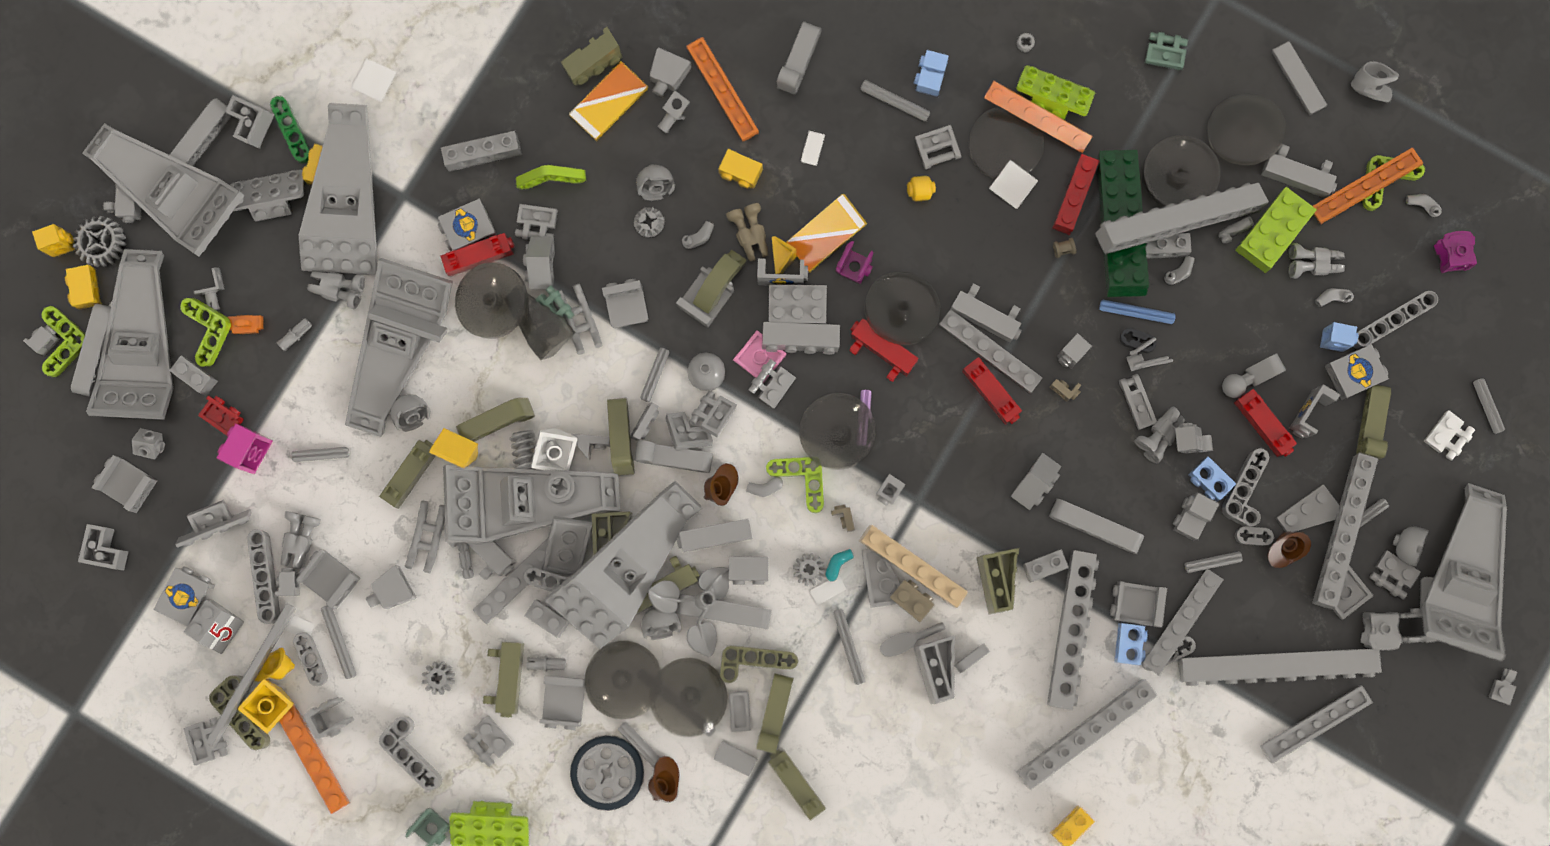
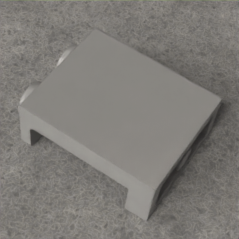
(1138, 604)

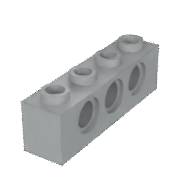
(481, 151)
(1171, 246)

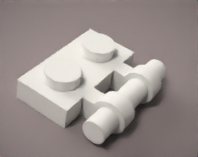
(1443, 433)

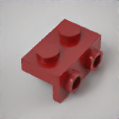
(219, 415)

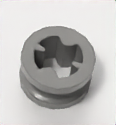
(1025, 36)

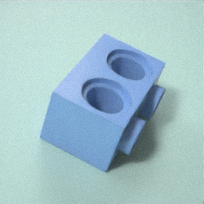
(1339, 337)
(1215, 474)
(1124, 643)

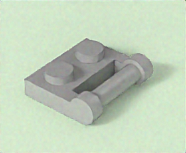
(936, 141)

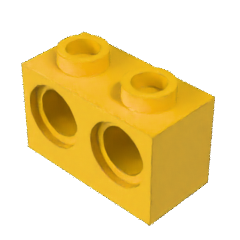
(53, 240)
(1072, 826)

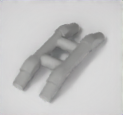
(589, 325)
(417, 544)

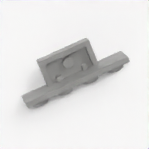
(211, 520)

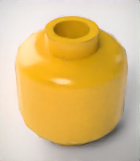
(921, 188)

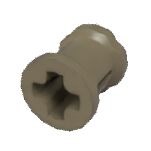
(1064, 247)

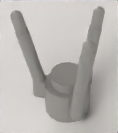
(1137, 362)

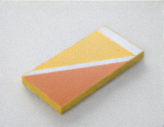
(608, 101)
(827, 232)

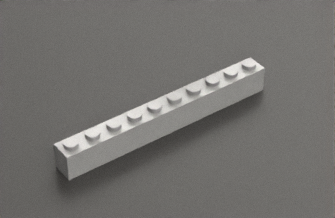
(1180, 217)
(1280, 665)

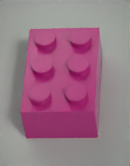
(244, 449)

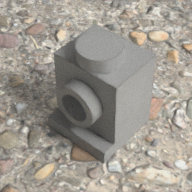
(42, 340)
(892, 483)
(287, 583)

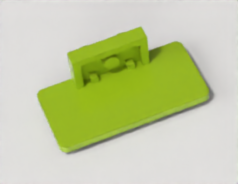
(1055, 93)
(489, 826)

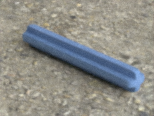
(1135, 311)

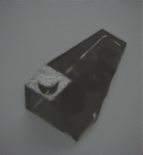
(544, 329)

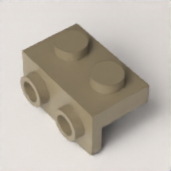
(912, 600)

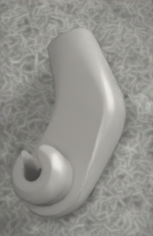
(1426, 202)
(1235, 229)
(698, 238)
(1181, 273)
(1334, 294)
(766, 489)

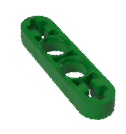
(291, 129)

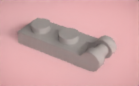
(1138, 402)

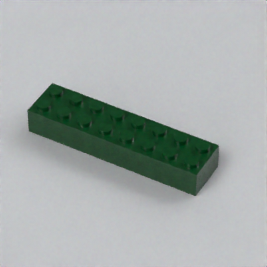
(1119, 197)

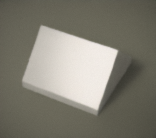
(554, 450)

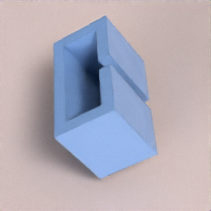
(932, 72)

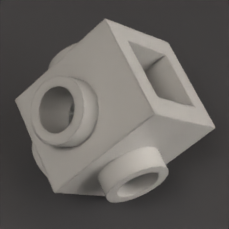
(147, 443)

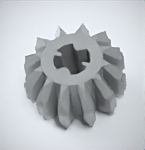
(811, 563)
(436, 685)

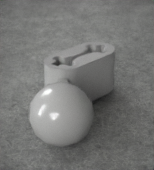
(1236, 385)

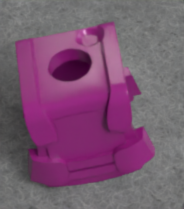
(1456, 251)
(850, 256)

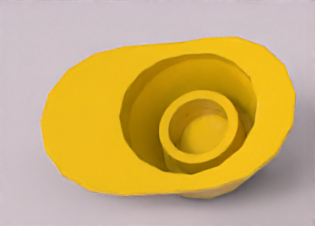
(275, 666)

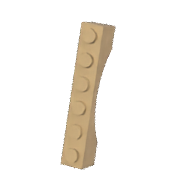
(913, 566)

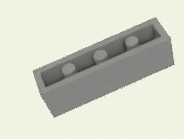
(800, 337)

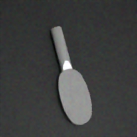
(904, 641)

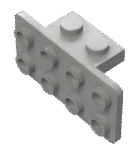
(269, 195)

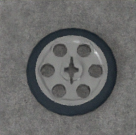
(594, 797)

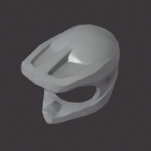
(1370, 85)

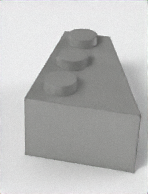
(937, 668)

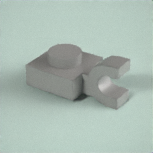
(1503, 690)

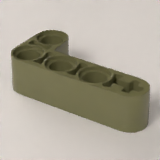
(496, 418)
(1374, 421)
(619, 436)
(760, 660)
(774, 713)
(237, 721)

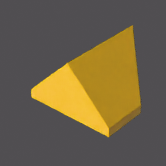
(783, 255)

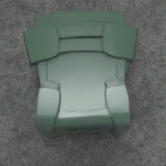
(420, 827)

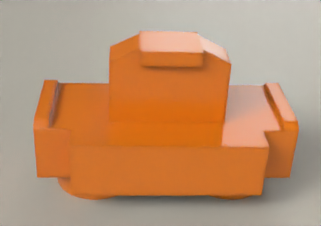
(246, 324)

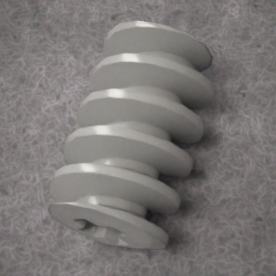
(523, 447)

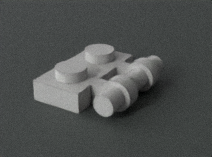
(538, 217)
(777, 385)
(717, 417)
(1398, 570)
(492, 736)
(196, 739)

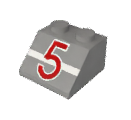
(213, 626)

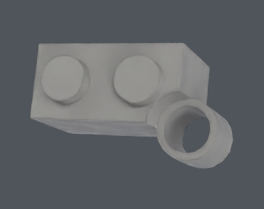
(1190, 439)

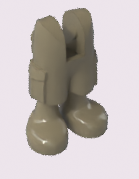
(750, 236)

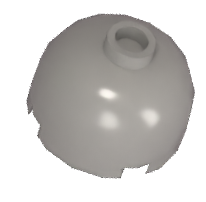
(654, 182)
(706, 371)
(409, 412)
(1410, 544)
(659, 624)

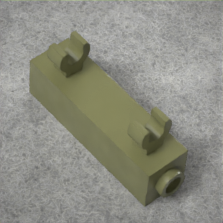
(408, 474)
(682, 576)
(508, 680)
(796, 784)

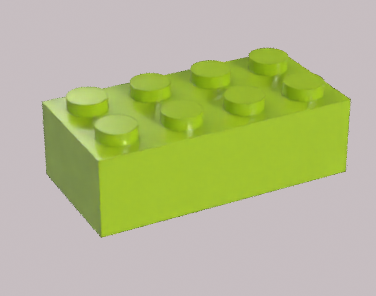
(1275, 230)

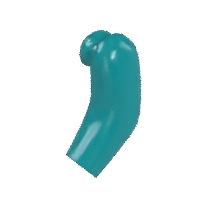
(836, 562)

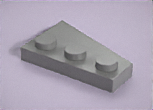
(1310, 511)
(879, 578)

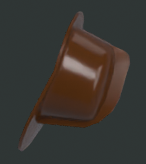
(721, 485)
(1288, 549)
(665, 780)

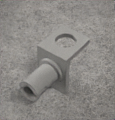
(673, 114)
(210, 293)

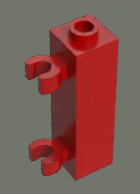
(477, 254)
(892, 353)
(992, 391)
(1266, 423)

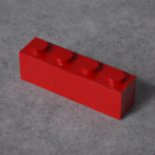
(1075, 194)

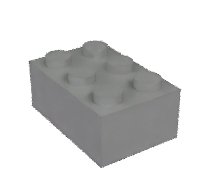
(797, 304)

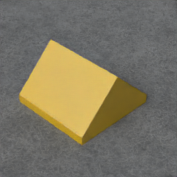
(455, 448)
(266, 705)

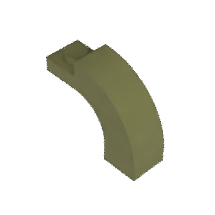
(717, 280)

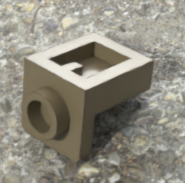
(1061, 388)
(846, 521)

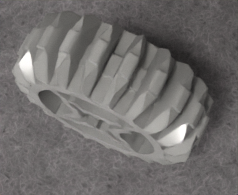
(110, 232)

